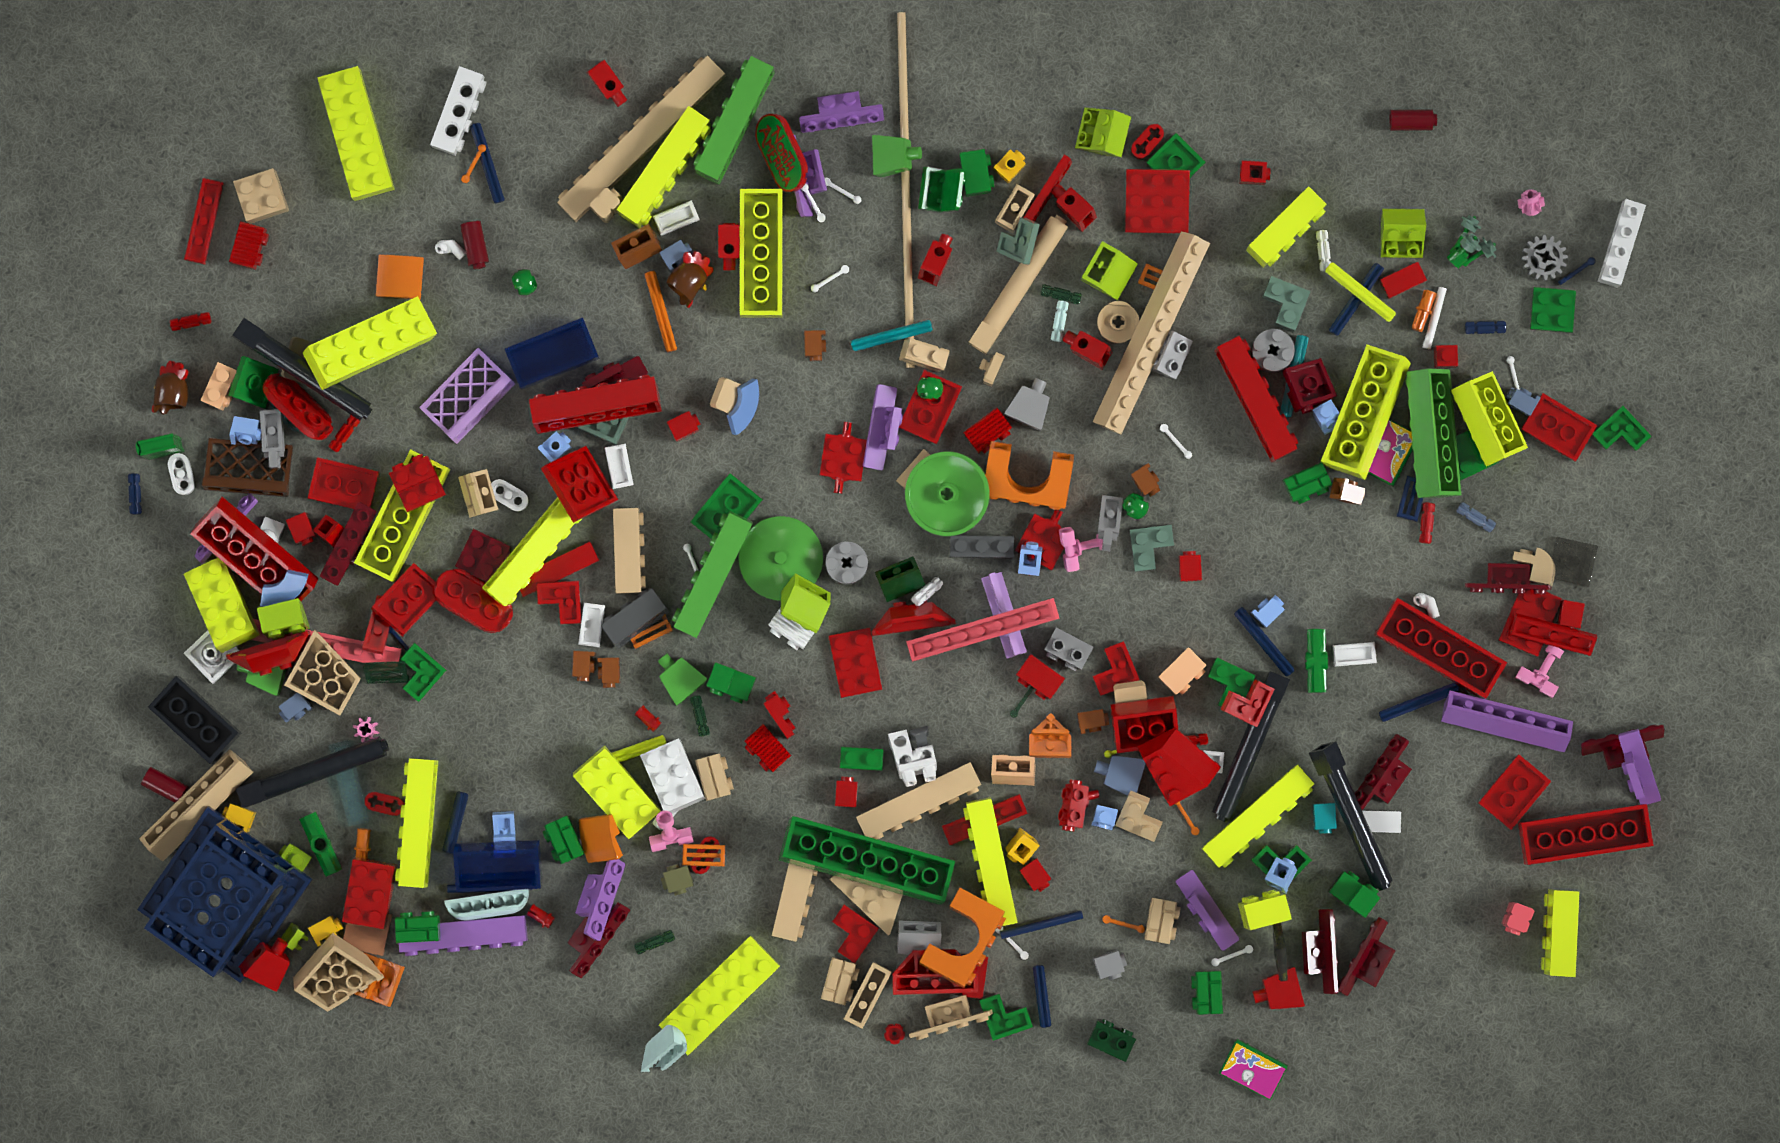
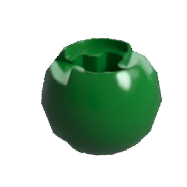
(524, 282)
(929, 388)
(1135, 506)

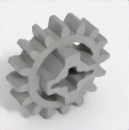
(1554, 261)

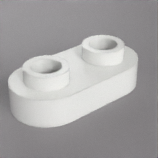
(181, 474)
(508, 496)

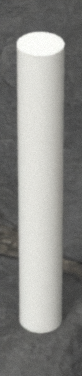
(1434, 318)

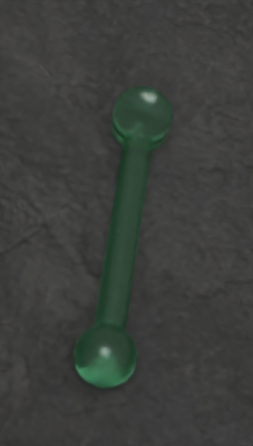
(1014, 713)

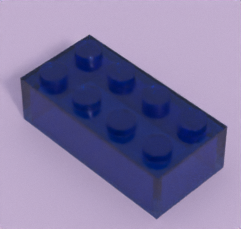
(552, 353)
(497, 866)

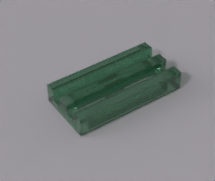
(384, 670)

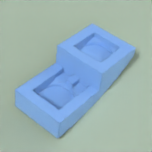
(504, 826)

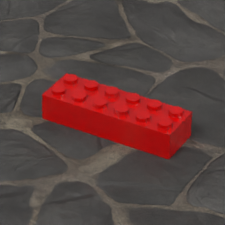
(1255, 398)
(595, 404)
(247, 548)
(1440, 648)
(1585, 834)

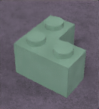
(1292, 302)

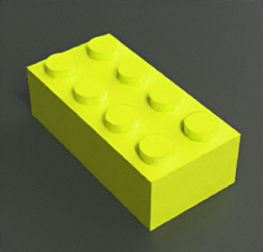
(1286, 226)
(1489, 418)
(221, 604)
(616, 792)
(1265, 910)
(1561, 933)

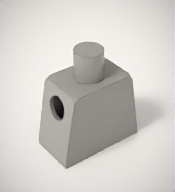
(1029, 405)

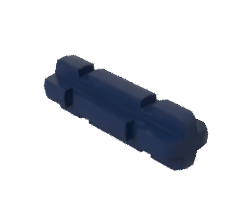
(1485, 327)
(134, 494)

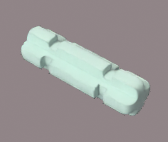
(1059, 321)

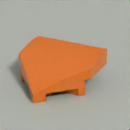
(1050, 740)

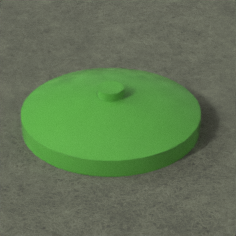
(947, 493)
(776, 552)

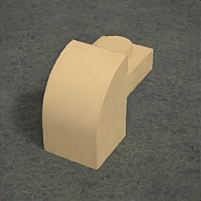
(1543, 565)

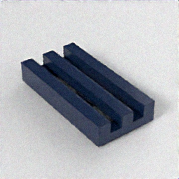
(1407, 516)

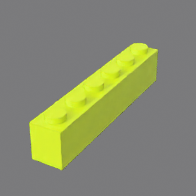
(530, 554)
(1257, 816)
(990, 857)

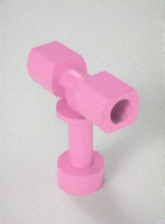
(1074, 548)
(1538, 677)
(670, 834)

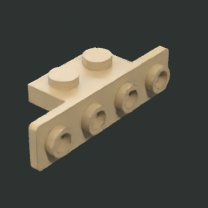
(948, 1014)

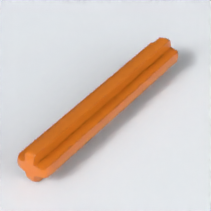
(660, 311)

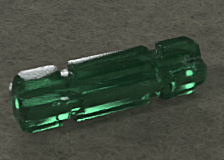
(1061, 294)
(699, 715)
(654, 942)

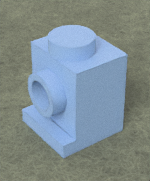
(1326, 416)
(245, 431)
(549, 452)
(1027, 565)
(1268, 610)
(1104, 817)
(1279, 866)

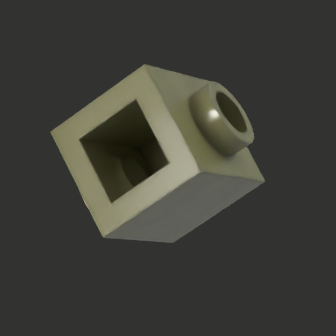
(677, 879)

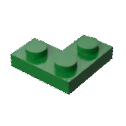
(1621, 425)
(427, 671)
(1002, 1023)

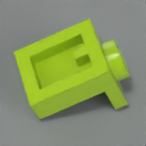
(295, 856)

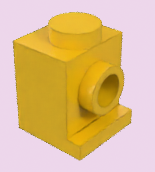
(1006, 172)
(239, 816)
(1029, 847)
(324, 929)

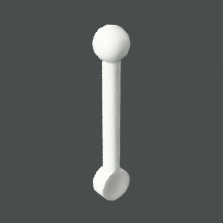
(857, 199)
(821, 217)
(844, 269)
(1510, 360)
(1164, 428)
(687, 548)
(1248, 949)
(1023, 954)

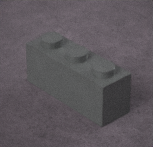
(982, 547)
(634, 618)

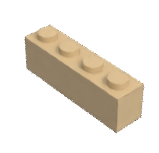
(628, 550)
(793, 903)

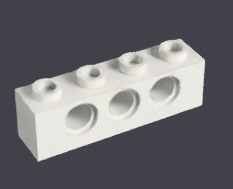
(463, 79)
(1621, 243)

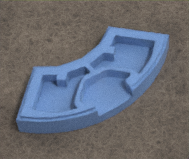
(745, 406)
(284, 590)

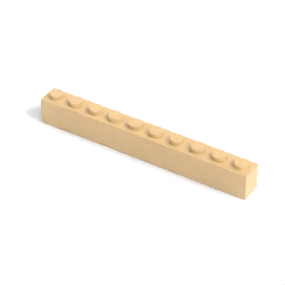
(642, 138)
(1151, 332)

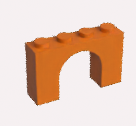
(1051, 492)
(960, 968)

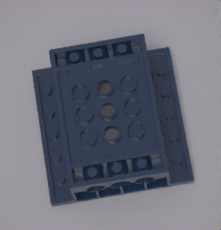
(196, 871)

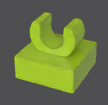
(293, 935)

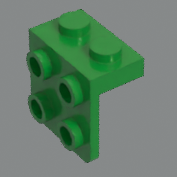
(941, 189)

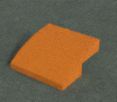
(399, 276)
(599, 838)
(385, 989)

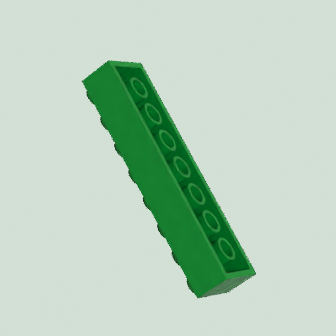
(866, 860)

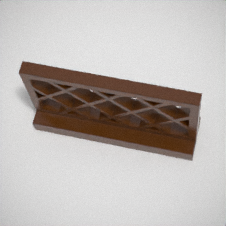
(243, 484)

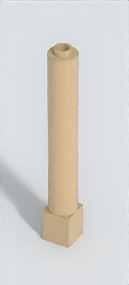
(1018, 285)

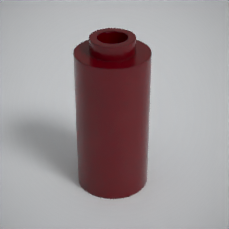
(1412, 120)
(474, 244)
(164, 785)

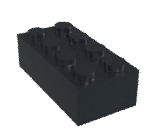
(194, 720)

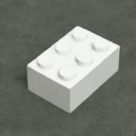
(672, 776)

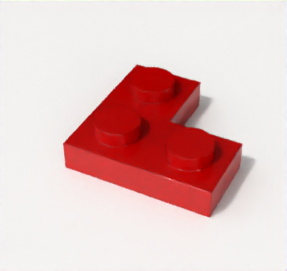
(564, 593)
(1121, 672)
(1249, 708)
(859, 931)

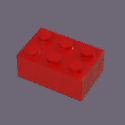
(1141, 721)
(369, 893)

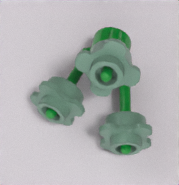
(1459, 255)

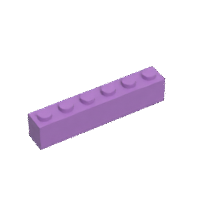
(1507, 721)
(473, 934)

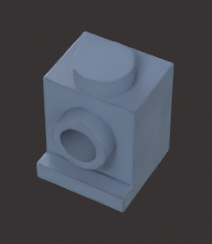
(674, 253)
(1522, 400)
(294, 707)

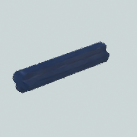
(455, 822)
(1042, 996)

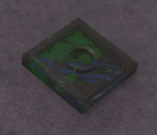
(1573, 561)
(1280, 951)

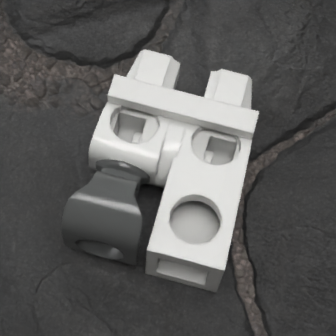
(910, 761)

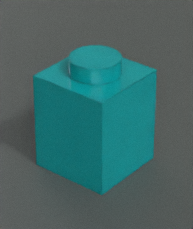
(1324, 817)

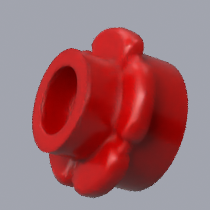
(894, 1028)

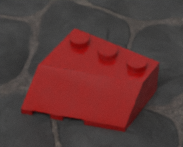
(1178, 765)

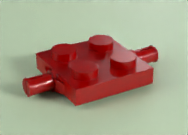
(842, 457)
(1046, 534)

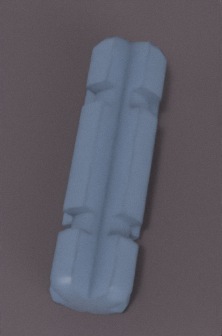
(1476, 517)

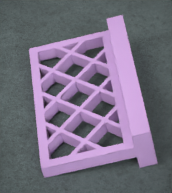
(479, 408)
(1000, 603)

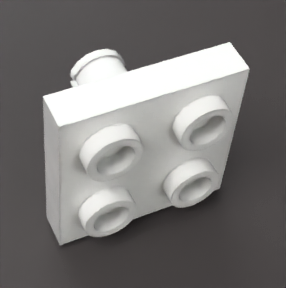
(209, 658)

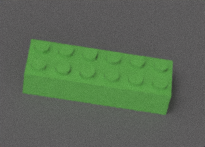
(734, 121)
(1433, 433)
(713, 573)

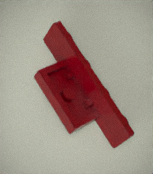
(613, 372)
(348, 543)
(1508, 576)
(1612, 748)
(1386, 774)
(590, 948)
(1320, 951)
(1370, 961)

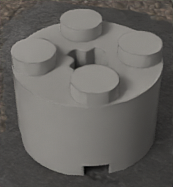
(1276, 339)
(845, 551)

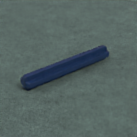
(487, 164)
(1354, 302)
(1265, 643)
(1417, 702)

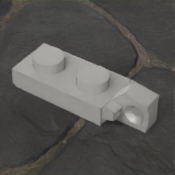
(272, 436)
(1109, 520)

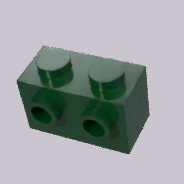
(902, 579)
(1111, 1040)

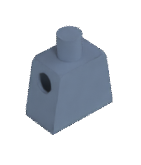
(1121, 773)

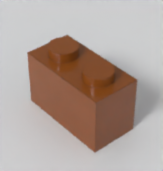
(637, 246)

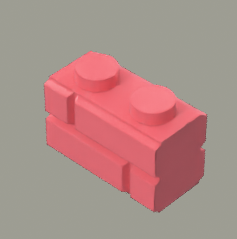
(1517, 918)

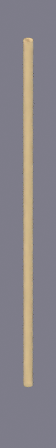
(905, 176)

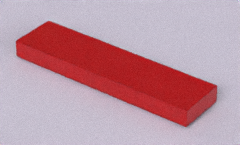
(1045, 194)
(203, 221)
(562, 567)
(1553, 634)
(1004, 812)

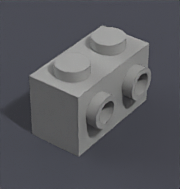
(1172, 355)
(1068, 648)
(917, 936)
(1110, 964)

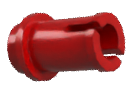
(648, 718)
(541, 916)

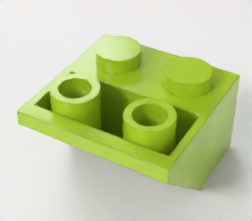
(1103, 132)
(1403, 233)
(1109, 271)
(804, 603)
(283, 619)

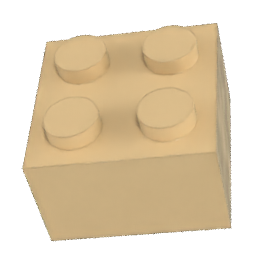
(261, 196)

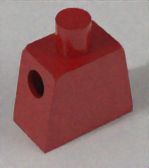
(600, 75)
(1079, 212)
(729, 234)
(934, 265)
(1095, 353)
(267, 964)
(1280, 993)

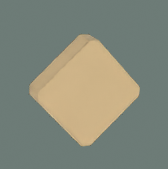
(991, 368)
(725, 395)
(1129, 692)

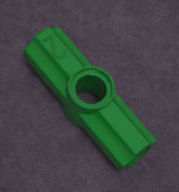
(1316, 660)
(314, 831)

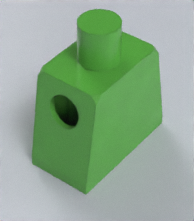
(893, 155)
(680, 678)
(270, 683)

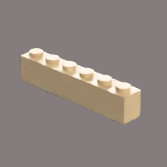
(209, 790)
(919, 800)

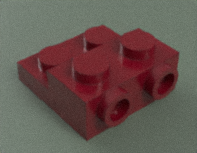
(1308, 385)
(482, 555)

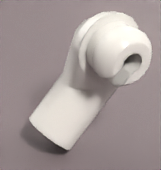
(450, 246)
(1427, 602)

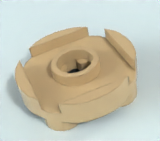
(1109, 330)

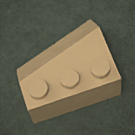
(323, 675)
(335, 973)

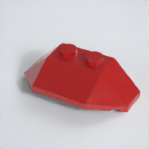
(912, 617)
(271, 654)
(916, 979)

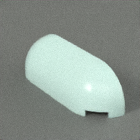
(487, 905)
(666, 1047)

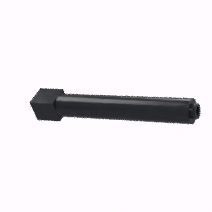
(297, 366)
(1248, 752)
(1329, 763)
(312, 771)

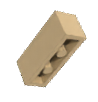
(867, 995)

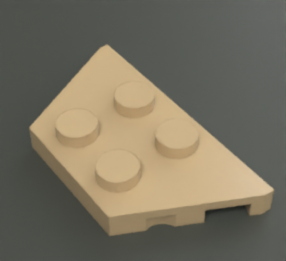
(876, 903)

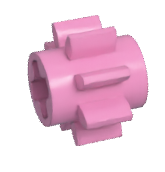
(1531, 202)
(363, 724)

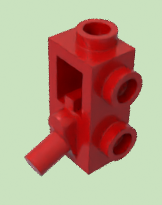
(1075, 801)

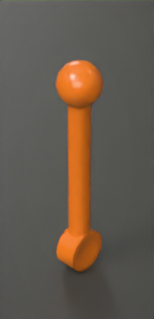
(466, 177)
(1194, 830)
(1106, 919)

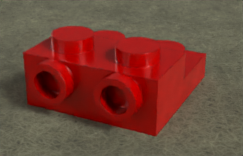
(417, 482)
(778, 708)

